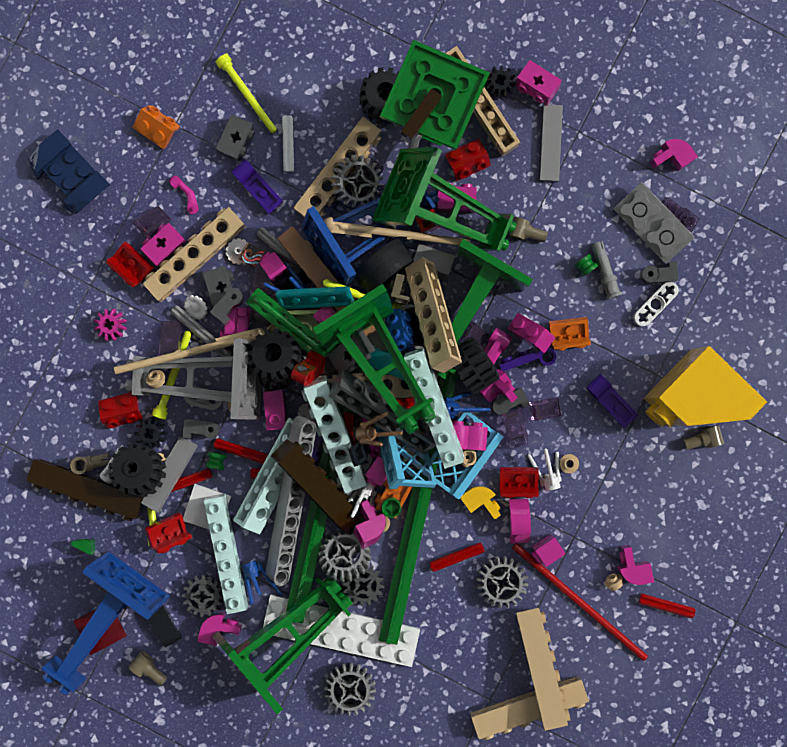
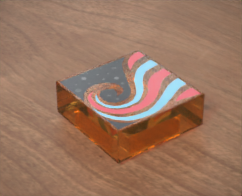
(251, 255)

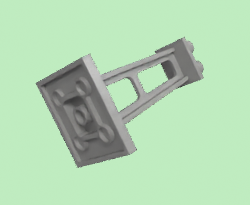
(246, 387)

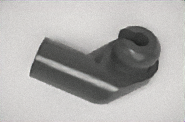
(260, 319)

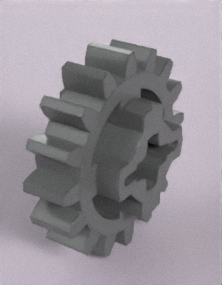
(353, 593)
(194, 595)

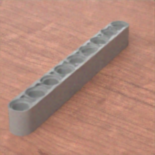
(281, 548)

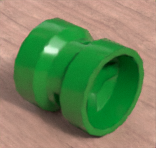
(391, 507)

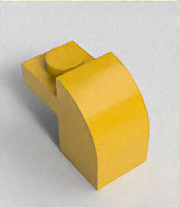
(480, 495)

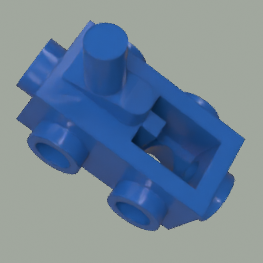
(400, 329)

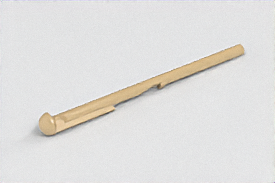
(367, 231)
(221, 342)

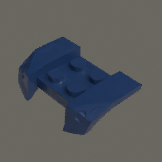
(67, 171)

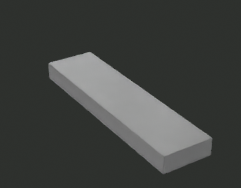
(551, 143)
(175, 466)

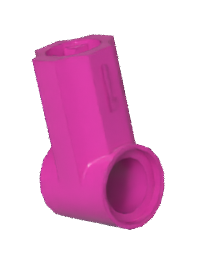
(497, 343)

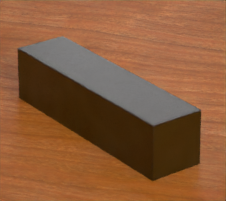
(421, 115)

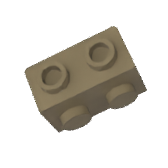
(398, 285)

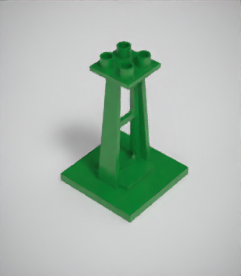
(450, 77)
(407, 187)
(490, 271)
(358, 317)
(337, 601)

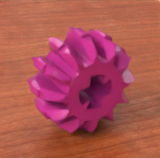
(108, 332)

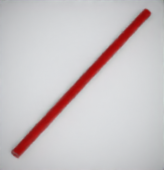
(580, 602)

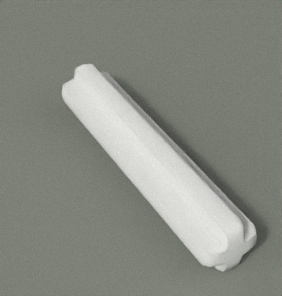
(288, 149)

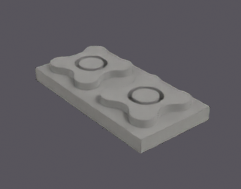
(653, 222)

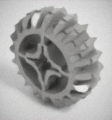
(373, 184)
(334, 565)
(505, 573)
(343, 684)

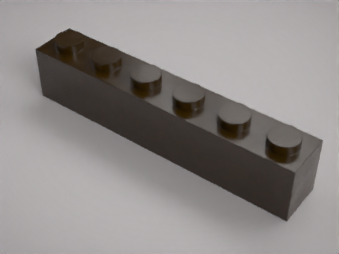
(315, 484)
(84, 488)

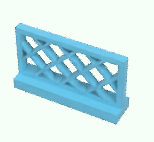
(395, 467)
(468, 473)

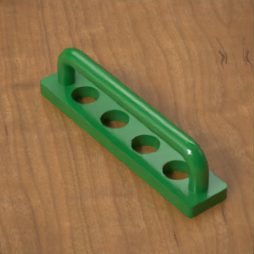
(259, 300)

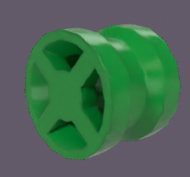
(586, 265)
(216, 460)

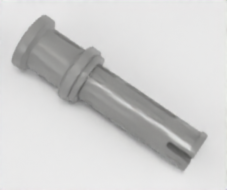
(608, 279)

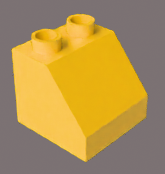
(702, 391)

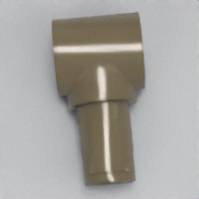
(525, 230)
(708, 437)
(90, 463)
(144, 666)

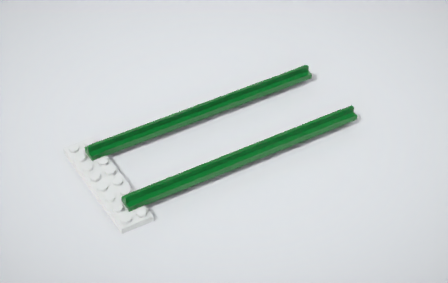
(362, 634)

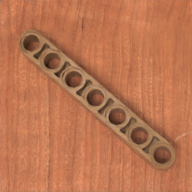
(310, 263)

